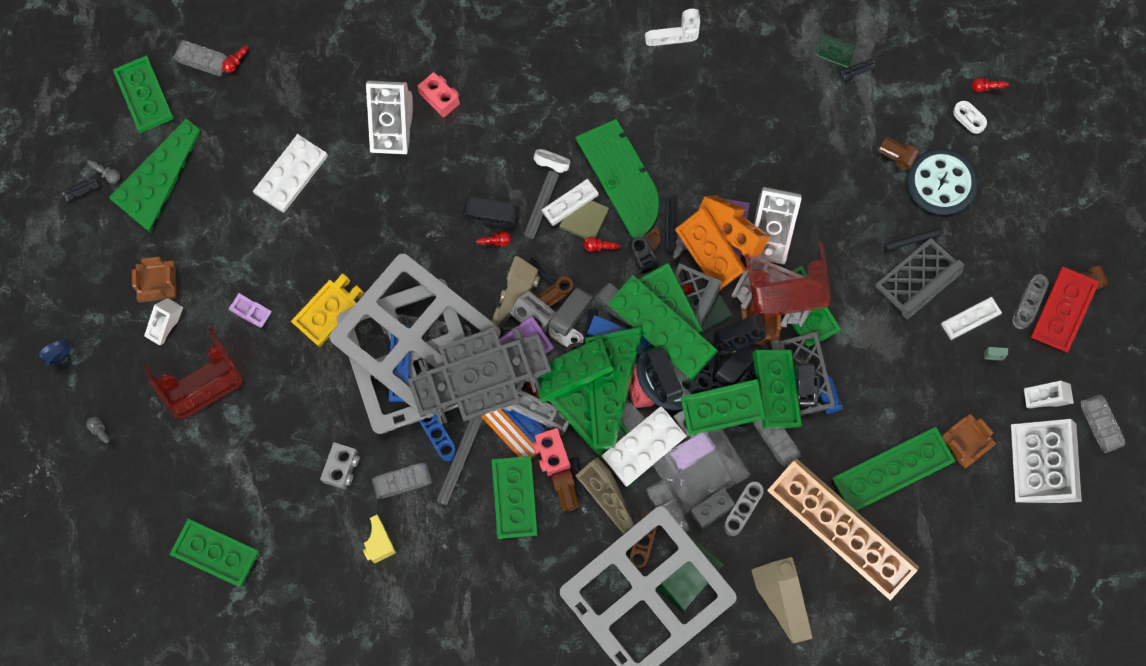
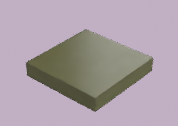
(585, 220)

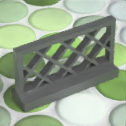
(929, 290)
(708, 296)
(776, 345)

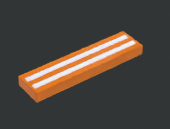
(510, 433)

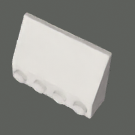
(1046, 462)

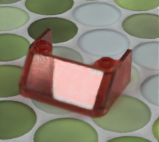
(792, 294)
(201, 386)

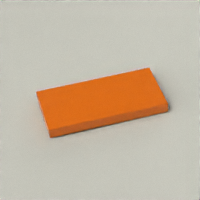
(710, 247)

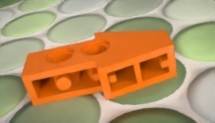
(729, 214)

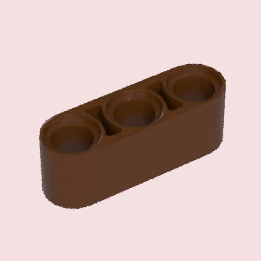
(644, 551)

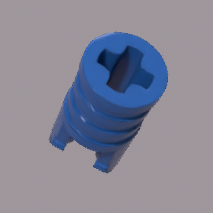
(825, 399)

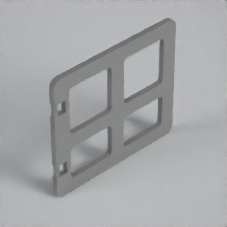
(409, 338)
(384, 423)
(645, 589)

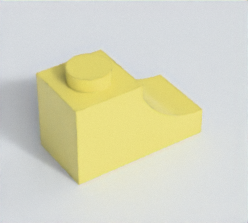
(378, 545)

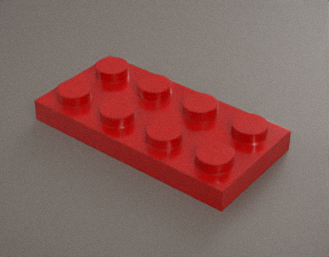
(1064, 309)

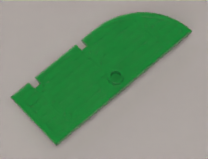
(620, 175)

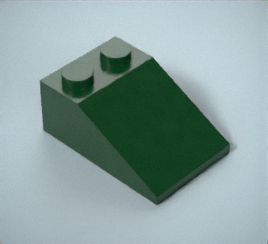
(687, 582)

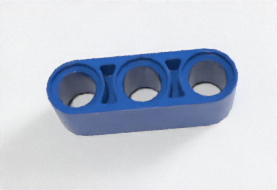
(439, 443)

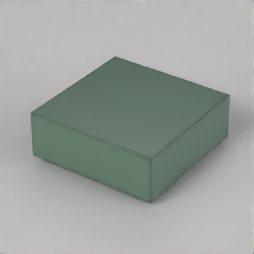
(995, 353)

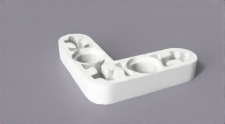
(686, 33)

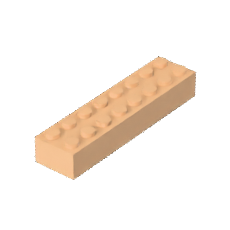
(843, 529)

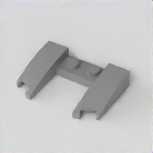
(775, 274)
(539, 411)

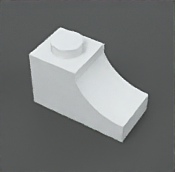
(162, 320)
(1049, 394)

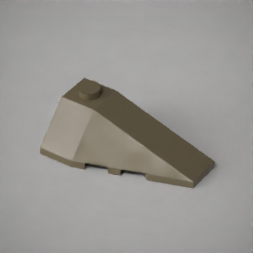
(520, 279)
(602, 486)
(782, 593)

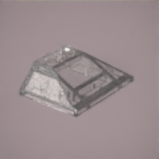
(701, 468)

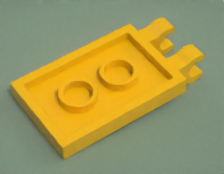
(321, 313)

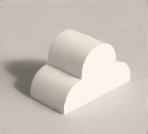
(389, 116)
(777, 217)

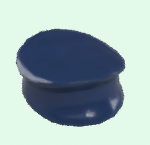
(55, 351)

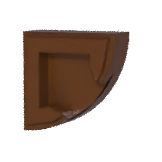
(653, 238)

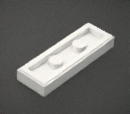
(570, 202)
(971, 318)

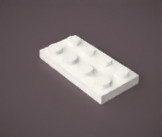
(290, 173)
(643, 446)

